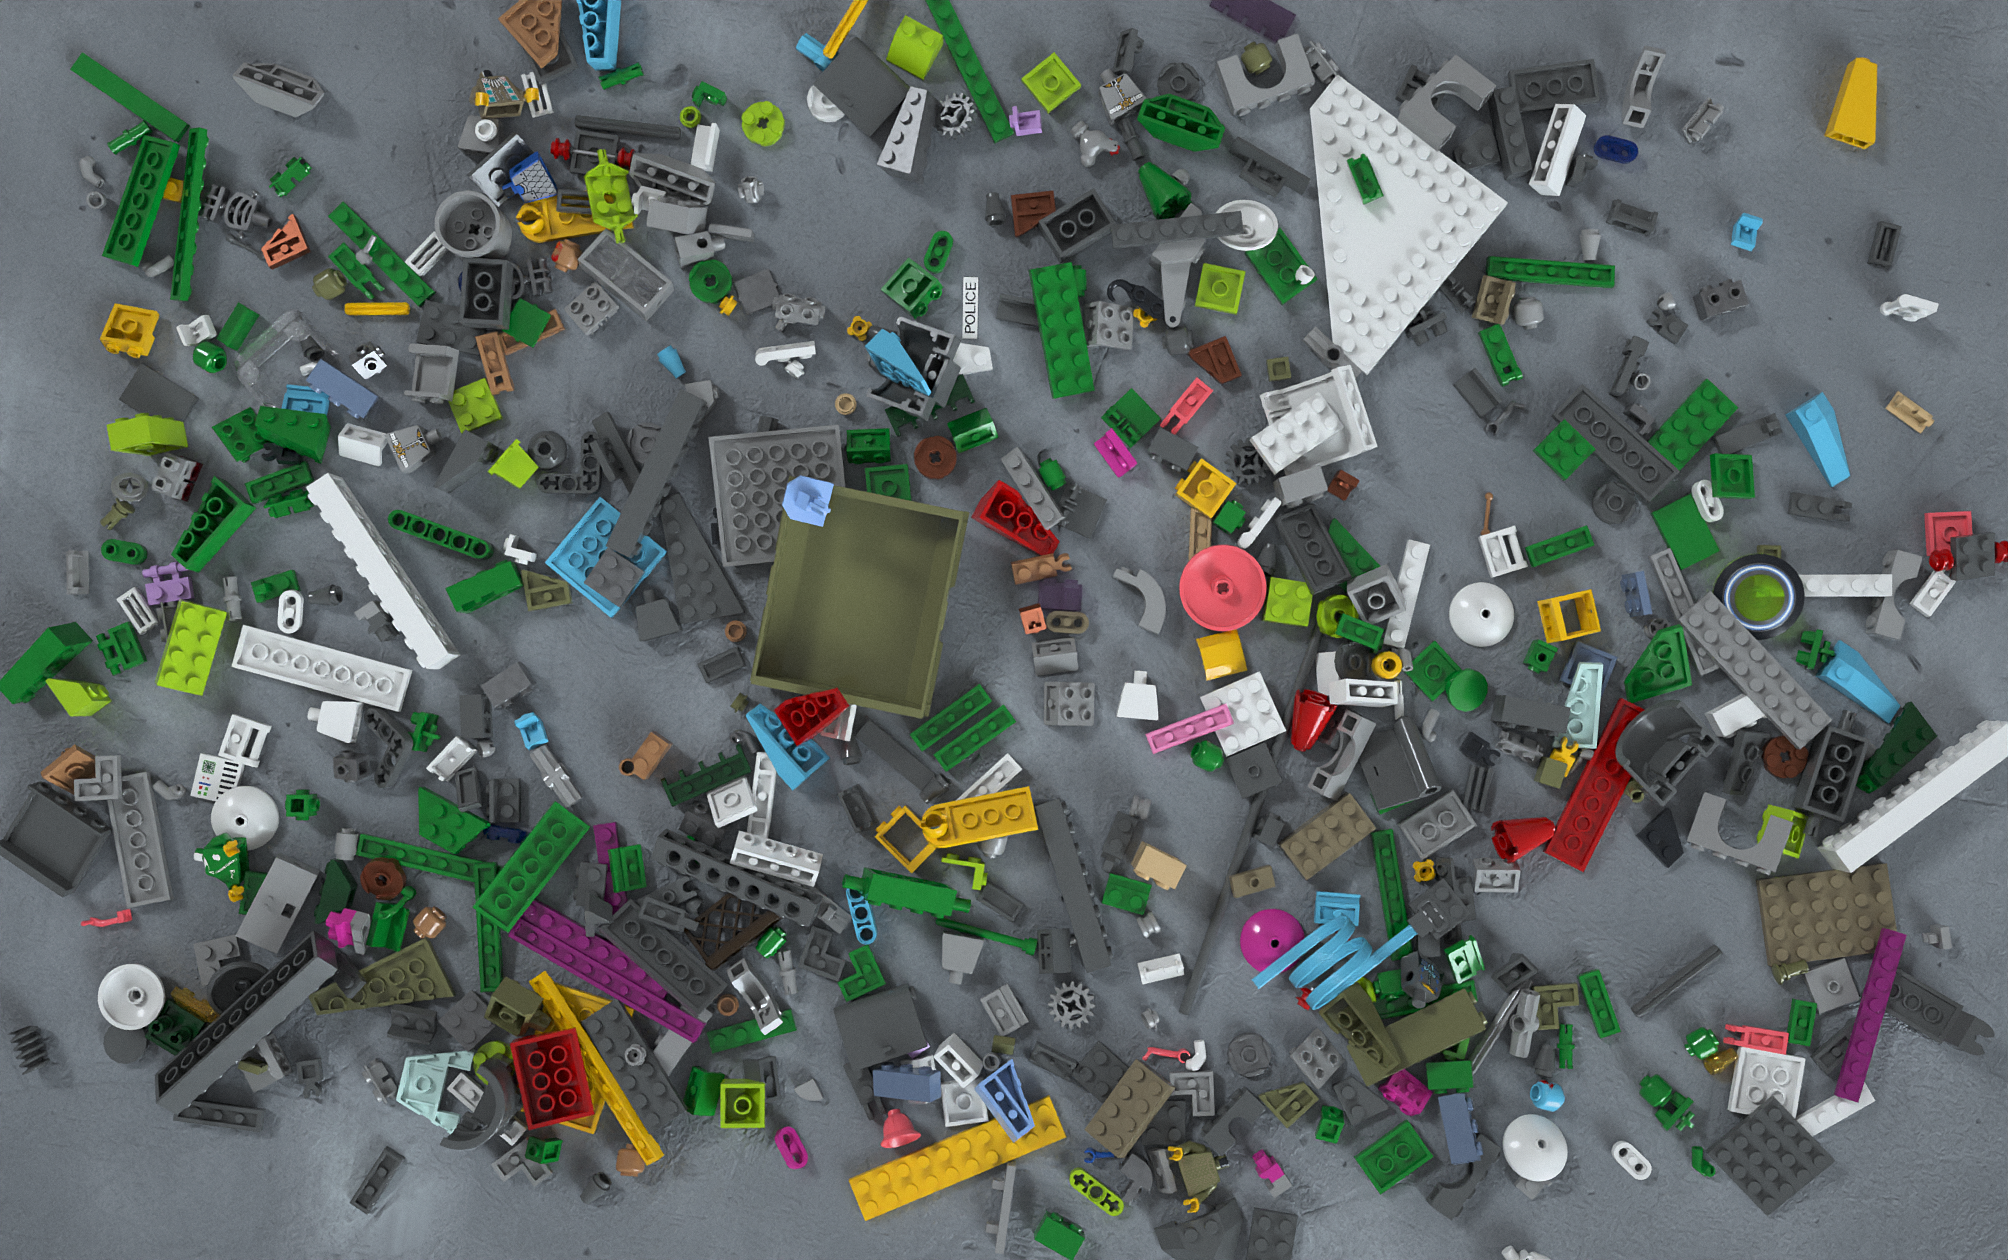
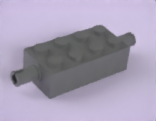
(1831, 773)

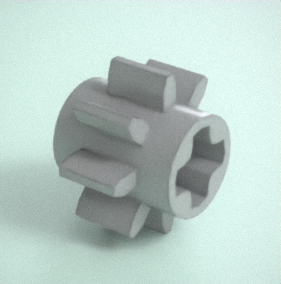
(751, 189)

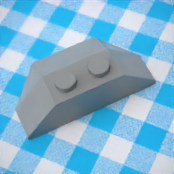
(279, 87)
(673, 177)

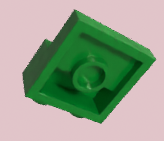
(912, 288)

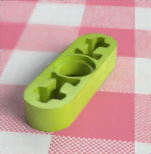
(1096, 1200)

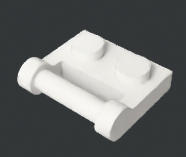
(1909, 307)
(1496, 552)
(238, 737)

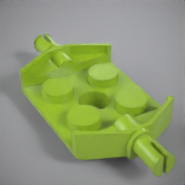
(609, 180)

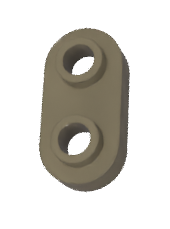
(1067, 622)

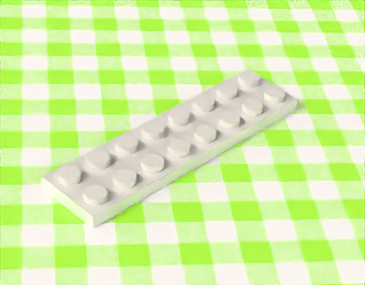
(321, 668)

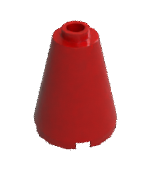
(1310, 717)
(1520, 836)

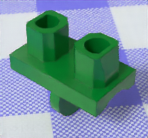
(1814, 639)
(424, 731)
(1668, 1119)

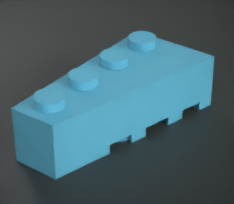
(600, 32)

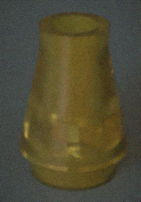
(1719, 1061)

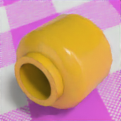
(1393, 661)

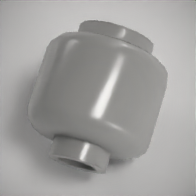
(1528, 312)
(993, 846)

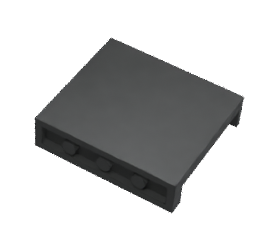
(53, 839)

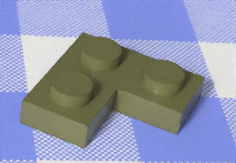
(1551, 998)

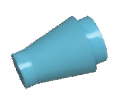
(671, 361)

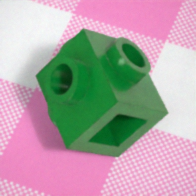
(302, 804)

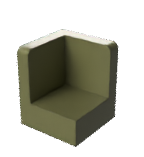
(1550, 772)

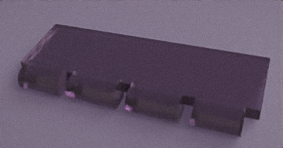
(1259, 14)

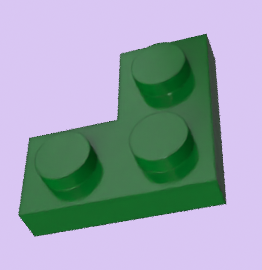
(867, 976)

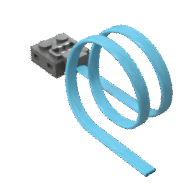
(1434, 913)

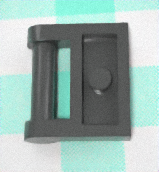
(1409, 87)

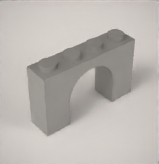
(1453, 78)
(1244, 96)
(1764, 855)

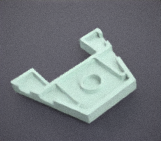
(425, 1081)

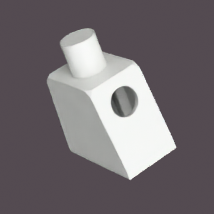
(1138, 699)
(338, 719)

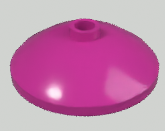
(1261, 930)

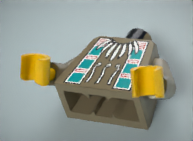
(499, 97)

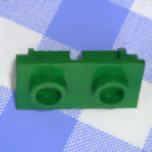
(296, 170)
(280, 504)

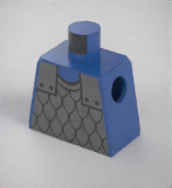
(531, 180)

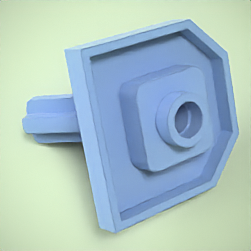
(807, 499)

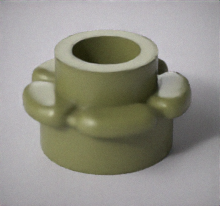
(740, 702)

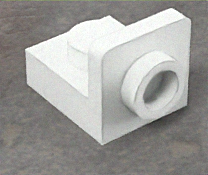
(641, 199)

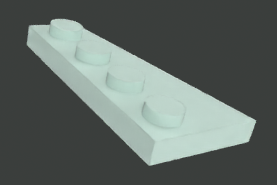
(1585, 707)

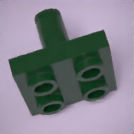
(175, 1027)

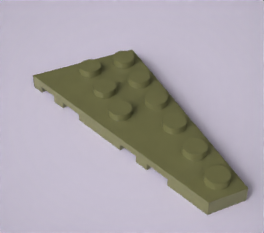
(398, 978)

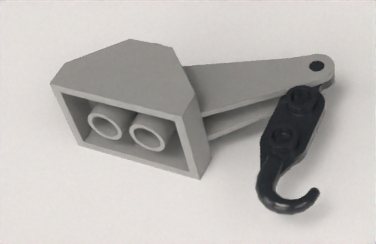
(1173, 263)

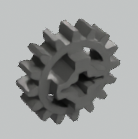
(955, 116)
(1240, 453)

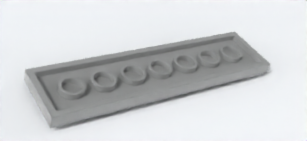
(1754, 670)

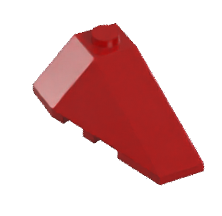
(1011, 517)
(810, 713)

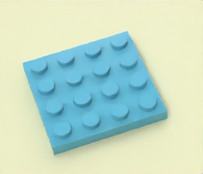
(586, 545)

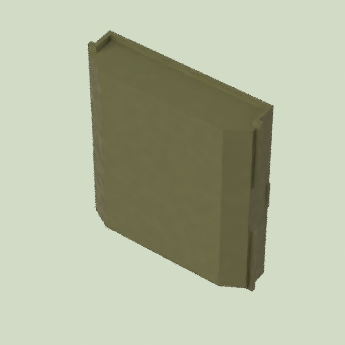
(861, 601)

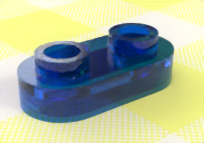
(1614, 149)
(514, 835)

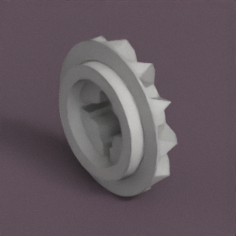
(138, 483)

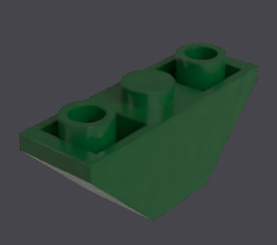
(336, 892)

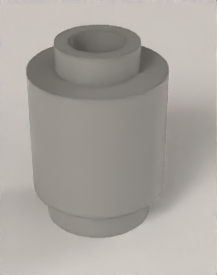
(346, 844)

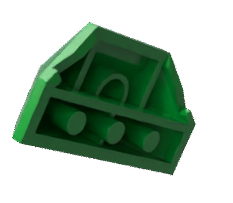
(1181, 122)

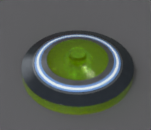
(1761, 593)

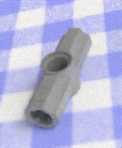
(1321, 345)
(556, 776)
(1524, 1023)

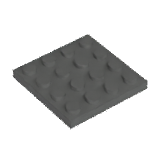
(1770, 1155)

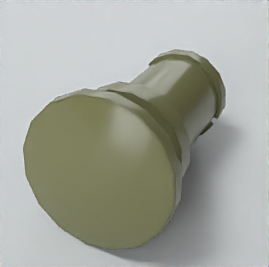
(118, 512)
(1633, 791)
(1786, 971)

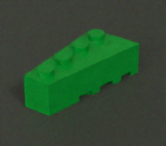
(212, 525)
(43, 661)

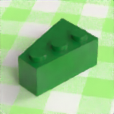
(485, 587)

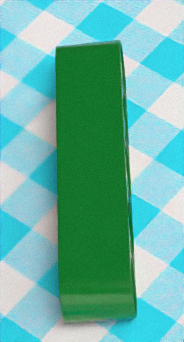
(431, 530)

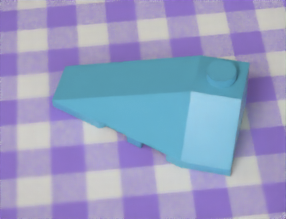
(894, 361)
(1819, 432)
(1857, 681)
(790, 761)

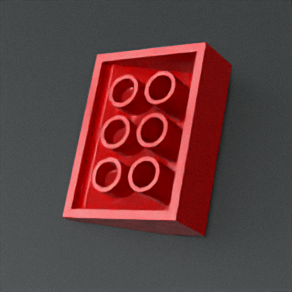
(551, 1077)

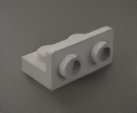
(1495, 875)

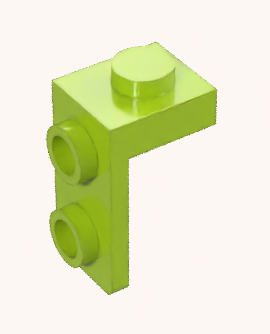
(980, 876)

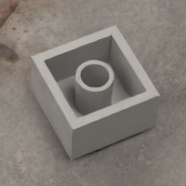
(677, 215)
(1299, 486)
(1376, 595)

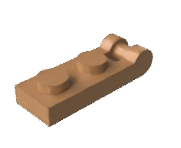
(494, 362)

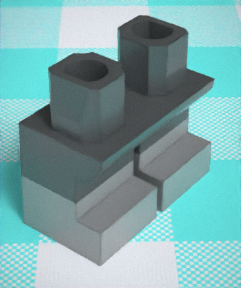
(379, 621)

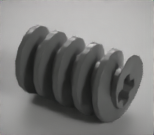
(29, 1048)

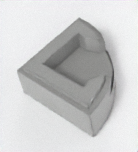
(809, 1090)

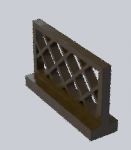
(738, 941)

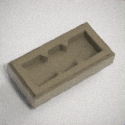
(1252, 881)

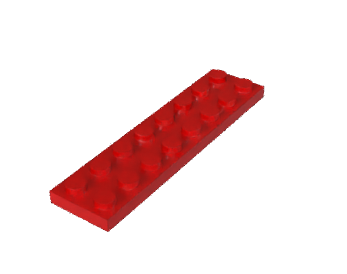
(1593, 795)

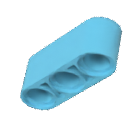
(861, 923)

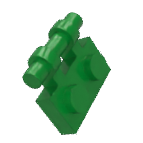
(126, 645)

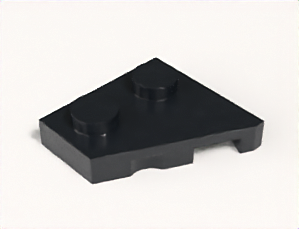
(1662, 838)

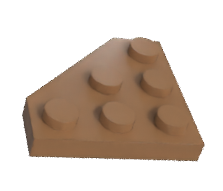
(535, 27)

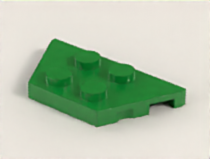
(1353, 554)
(445, 824)

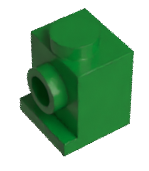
(1531, 659)

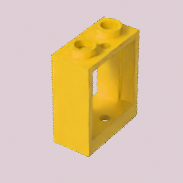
(1553, 620)
(884, 827)

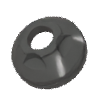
(556, 455)

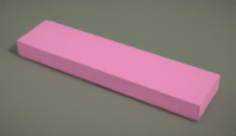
(1189, 728)

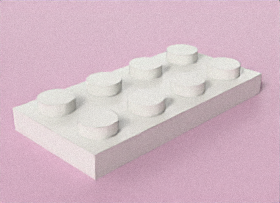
(1296, 433)

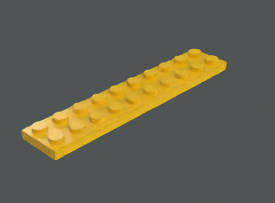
(951, 1161)

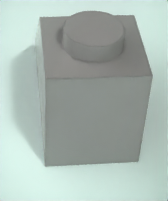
(707, 391)

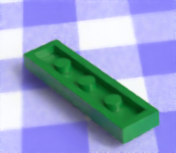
(950, 717)
(974, 738)
(747, 1032)

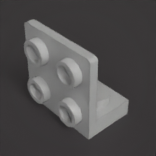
(1108, 325)
(1069, 703)
(270, 1051)

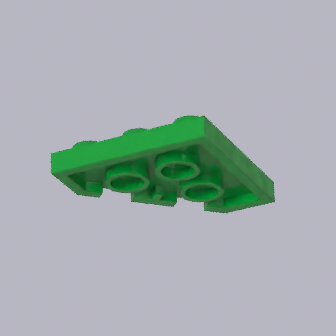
(1660, 667)

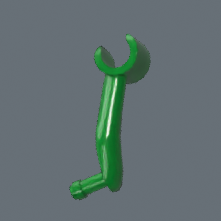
(408, 893)

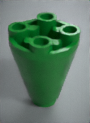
(1163, 192)

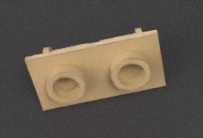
(1909, 412)

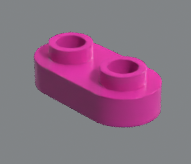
(791, 1147)

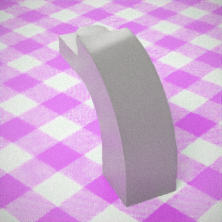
(1638, 91)
(1153, 597)
(756, 994)

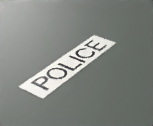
(970, 307)

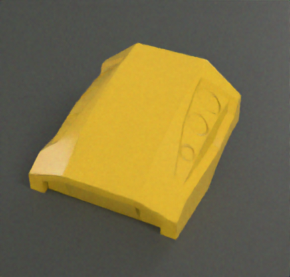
(1221, 654)

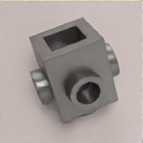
(368, 360)
(351, 766)

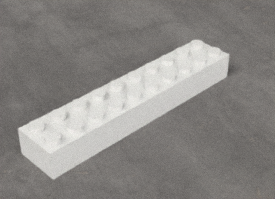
(382, 571)
(1917, 797)

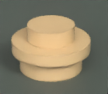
(845, 404)

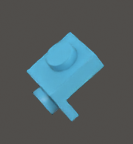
(1745, 231)
(532, 730)

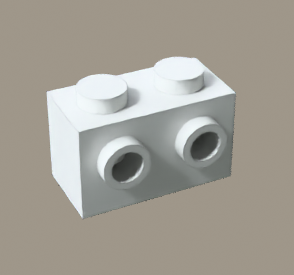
(958, 1060)

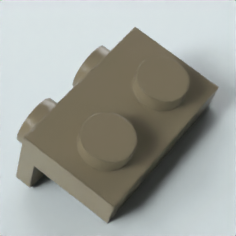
(1494, 300)

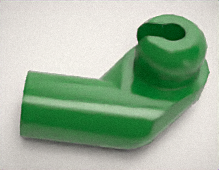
(1700, 1163)

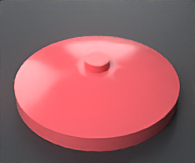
(1222, 587)

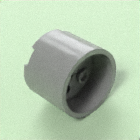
(462, 215)

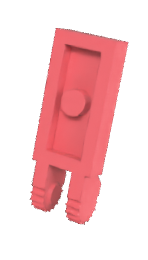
(1188, 404)
(1759, 1038)

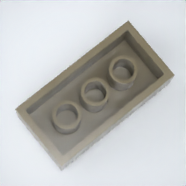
(1326, 836)
(1129, 1108)

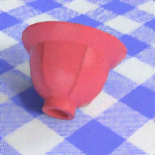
(898, 1130)

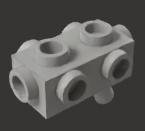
(795, 310)

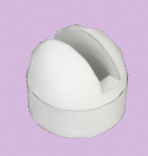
(1304, 274)

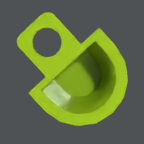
(514, 465)

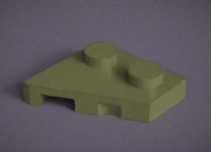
(544, 591)
(1289, 1102)

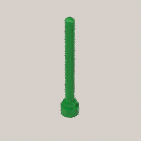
(1027, 945)

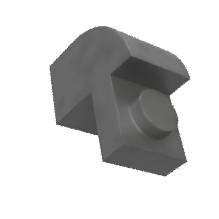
(1140, 1175)

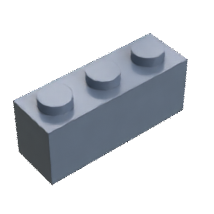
(342, 389)
(907, 1082)
(1460, 1128)

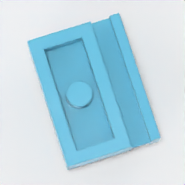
(305, 399)
(1335, 904)

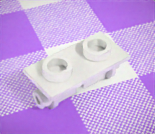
(1161, 968)

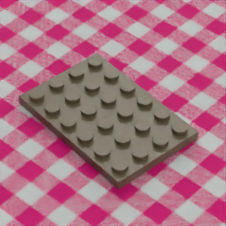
(1825, 913)

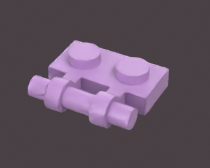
(168, 590)

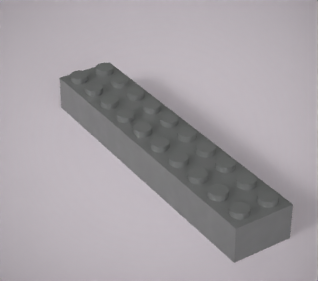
(245, 1023)

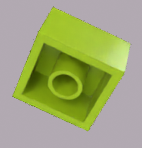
(1287, 602)

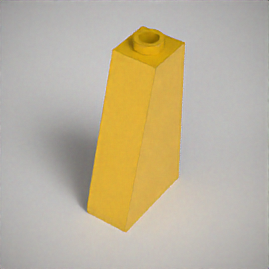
(1855, 106)

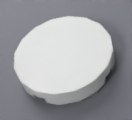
(822, 107)

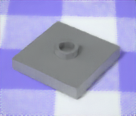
(1830, 985)

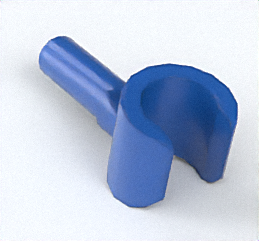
(1096, 1155)

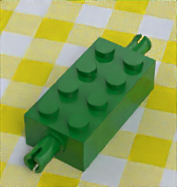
(906, 892)

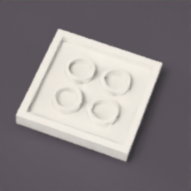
(1251, 710)
(1765, 1074)

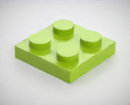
(1051, 82)
(1219, 288)
(474, 406)

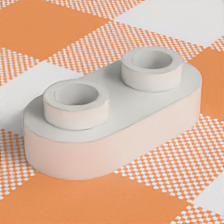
(1705, 502)
(288, 610)
(1630, 1159)

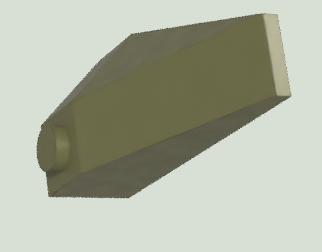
(1358, 1020)

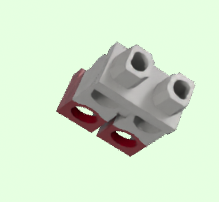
(172, 474)

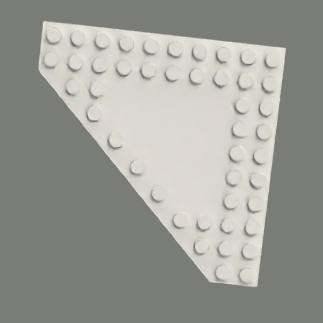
(1400, 247)

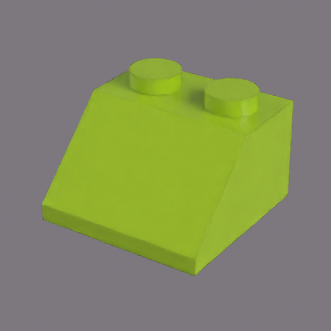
(914, 47)
(78, 696)
(1796, 836)
(742, 1104)

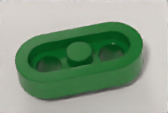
(937, 252)
(123, 550)

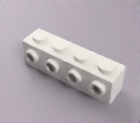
(1557, 149)
(776, 858)

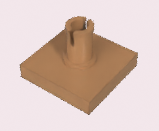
(71, 765)

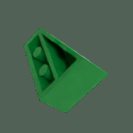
(295, 429)

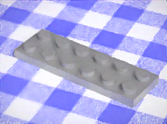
(140, 842)

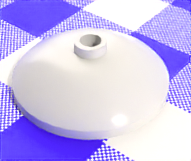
(1258, 225)
(1467, 617)
(256, 809)
(119, 1000)
(1524, 1153)

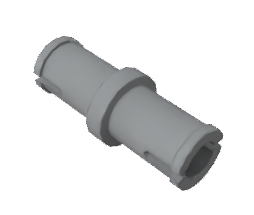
(232, 598)
(787, 971)

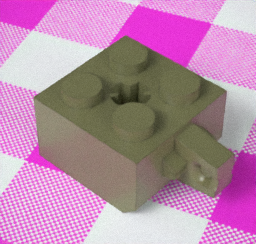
(516, 1009)

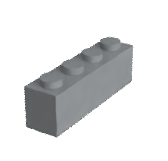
(673, 1046)

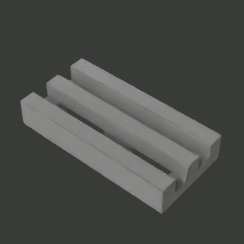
(731, 232)

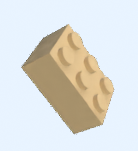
(1159, 865)

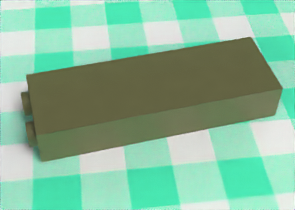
(1425, 1034)

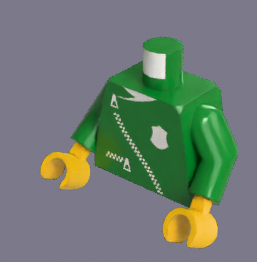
(227, 861)

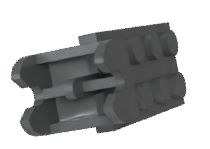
(1935, 1014)

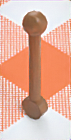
(1488, 496)

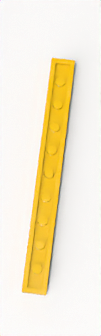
(598, 1070)

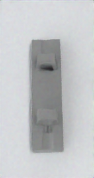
(835, 915)
(1006, 1185)

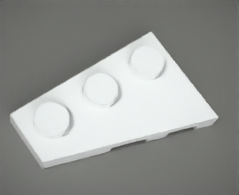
(973, 359)

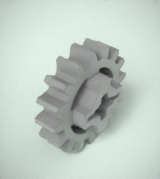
(1067, 1013)

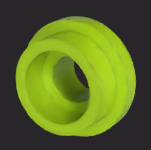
(690, 110)

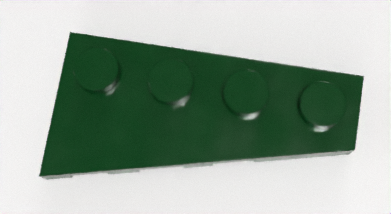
(1900, 746)

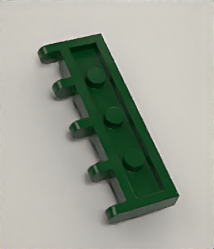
(900, 418)
(707, 778)

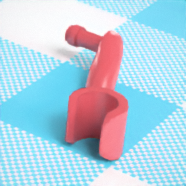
(122, 916)
(1167, 1053)

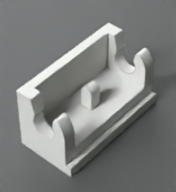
(452, 758)

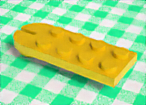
(557, 225)
(979, 818)

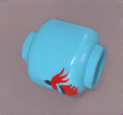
(1547, 1095)

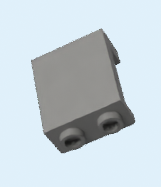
(433, 373)

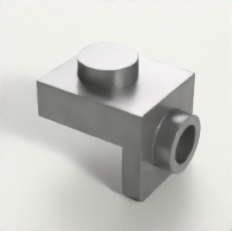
(1640, 416)

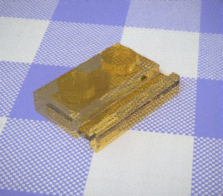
(186, 998)

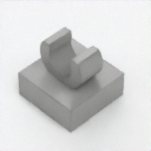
(1938, 936)

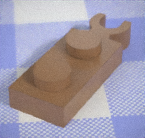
(1038, 568)

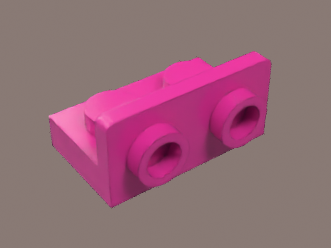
(1115, 453)
(1406, 1092)

